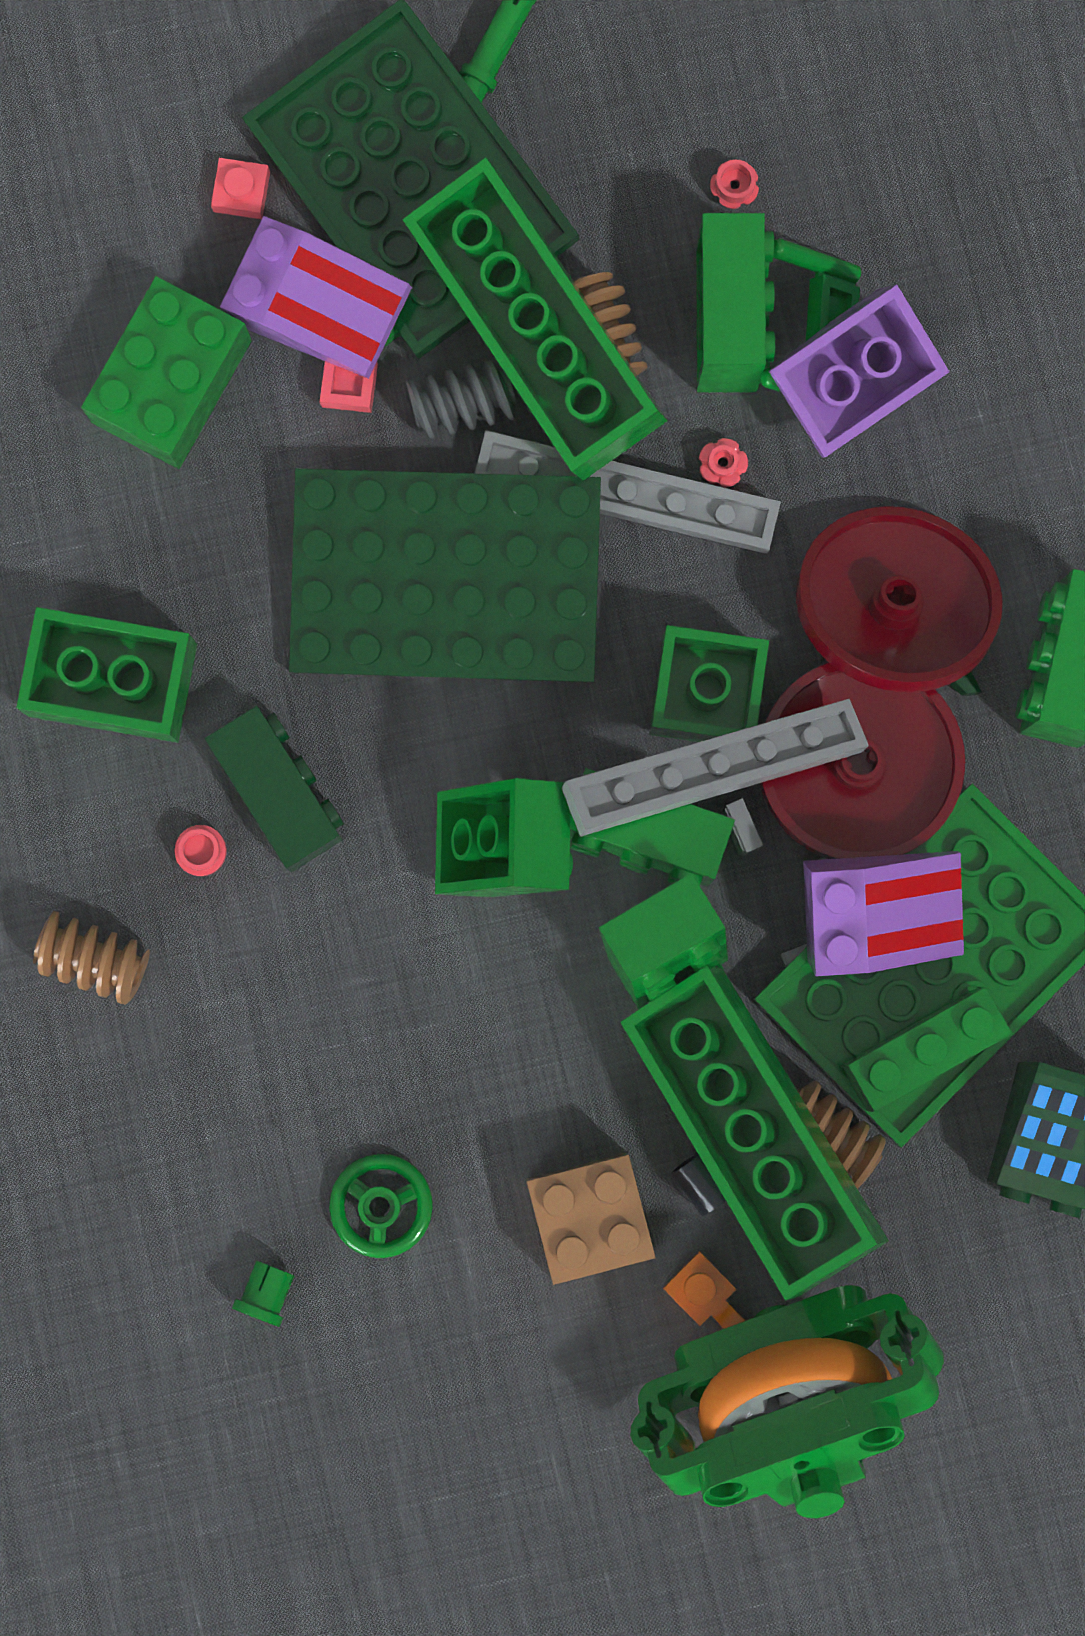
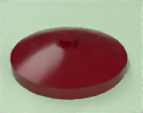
(899, 599)
(887, 794)

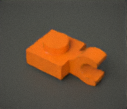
(703, 1292)

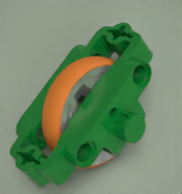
(790, 1401)

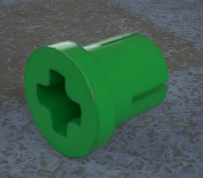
(265, 1294)

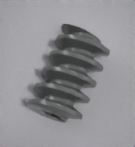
(461, 398)

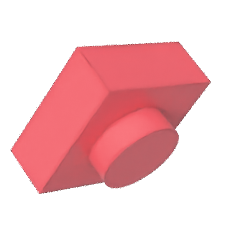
(240, 188)
(346, 389)

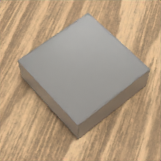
(743, 832)

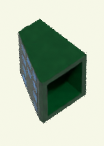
(1043, 1139)

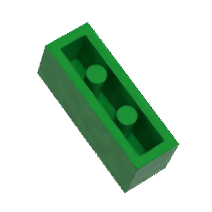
(926, 1049)

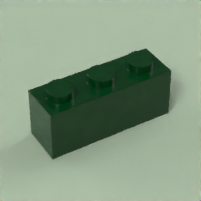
(276, 787)

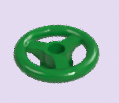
(349, 1182)

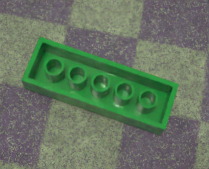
(534, 320)
(753, 1132)

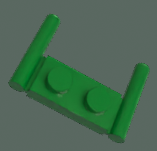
(830, 290)

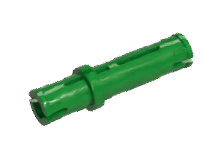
(494, 46)

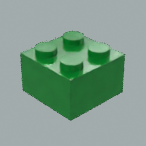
(707, 684)

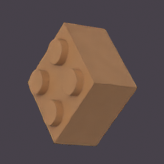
(590, 1218)

